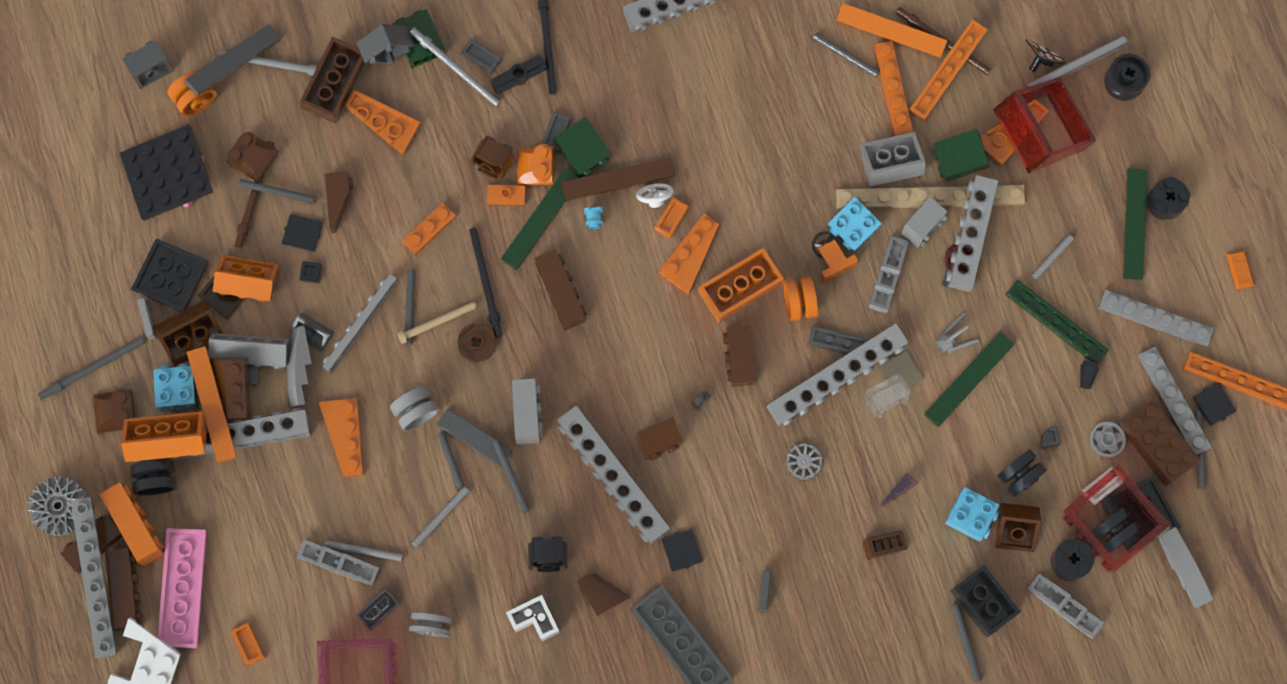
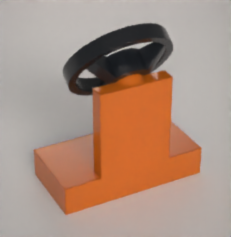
(833, 257)

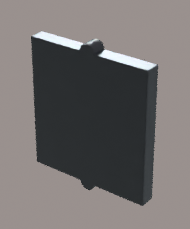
(302, 232)
(1214, 404)
(682, 550)

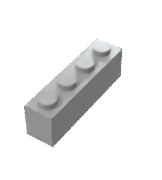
(259, 350)

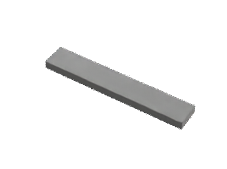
(1083, 61)

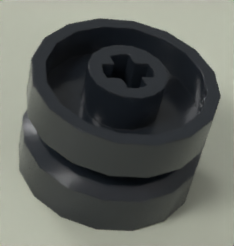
(1127, 77)
(1023, 474)
(153, 477)
(1116, 527)

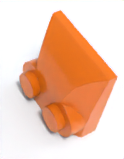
(536, 165)

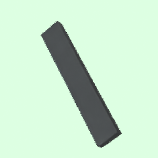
(232, 60)

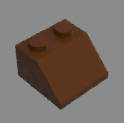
(659, 439)
(1018, 527)

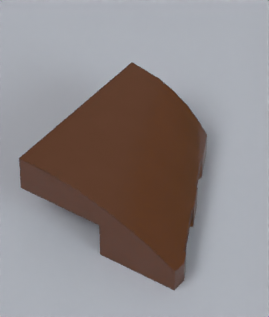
(601, 593)

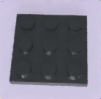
(170, 275)
(1154, 494)

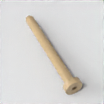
(435, 322)

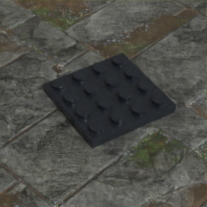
(166, 172)

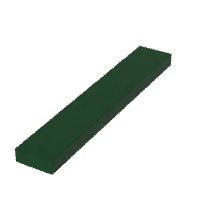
(537, 222)
(1135, 224)
(1056, 322)
(969, 379)

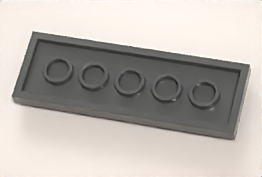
(679, 639)

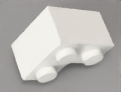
(534, 613)

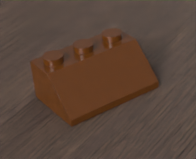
(187, 331)
(233, 385)

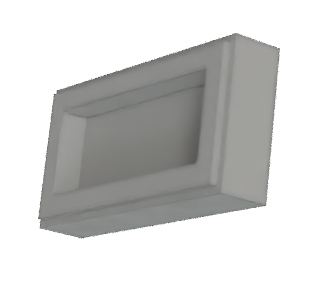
(146, 319)

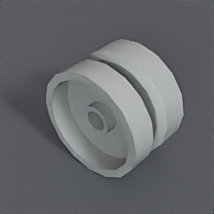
(414, 408)

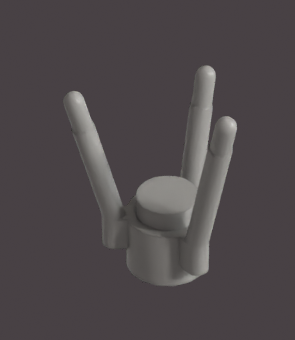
(945, 342)

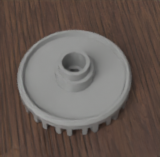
(44, 503)

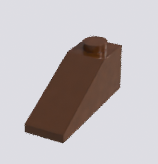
(338, 194)

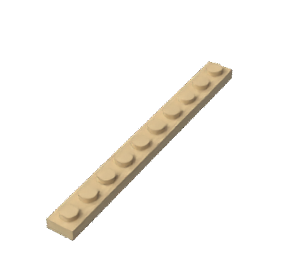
(915, 197)

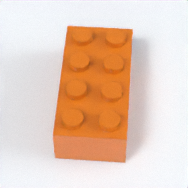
(740, 285)
(164, 436)
(132, 524)

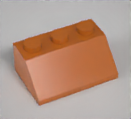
(245, 278)

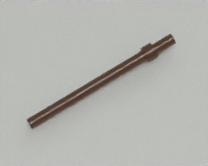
(914, 21)
(243, 228)

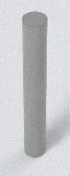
(1052, 257)

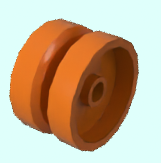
(187, 101)
(800, 298)

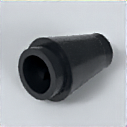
(1088, 373)

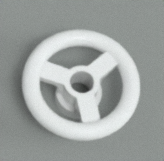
(655, 197)

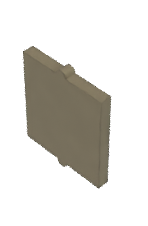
(902, 364)

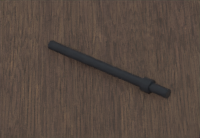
(543, 6)
(494, 317)

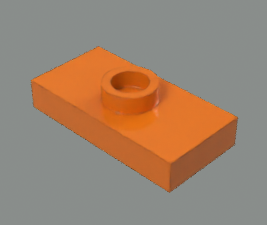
(506, 195)

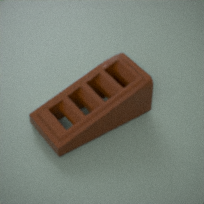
(873, 548)

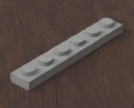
(364, 317)
(1155, 318)
(1174, 400)

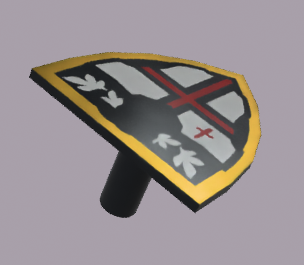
(1043, 56)

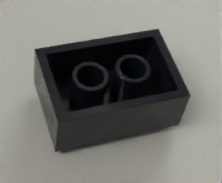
(985, 601)

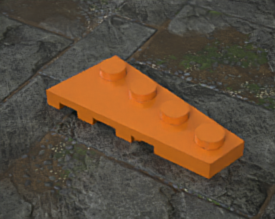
(385, 121)
(997, 142)
(688, 257)
(344, 430)

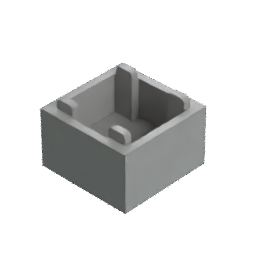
(924, 223)

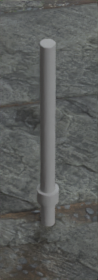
(426, 42)
(282, 64)

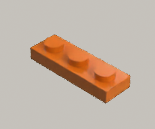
(429, 228)

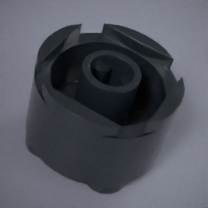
(1171, 189)
(547, 554)
(1081, 554)

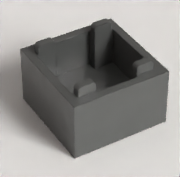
(385, 44)
(147, 64)

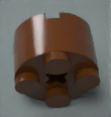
(492, 157)

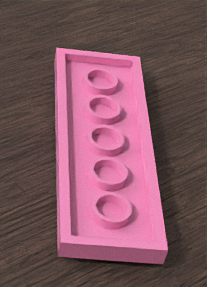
(182, 587)

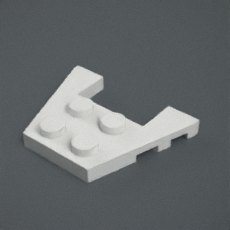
(155, 661)

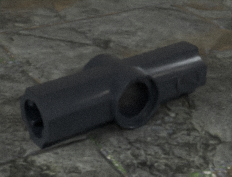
(529, 69)

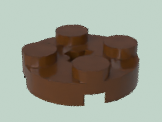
(476, 353)

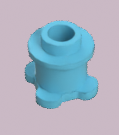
(594, 217)

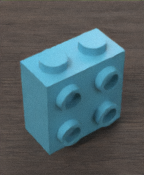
(854, 224)
(175, 388)
(973, 514)

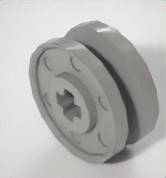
(430, 624)

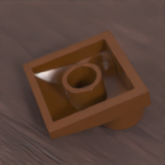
(251, 156)
(112, 410)

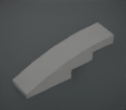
(888, 274)
(297, 360)
(337, 562)
(1185, 567)
(1066, 606)

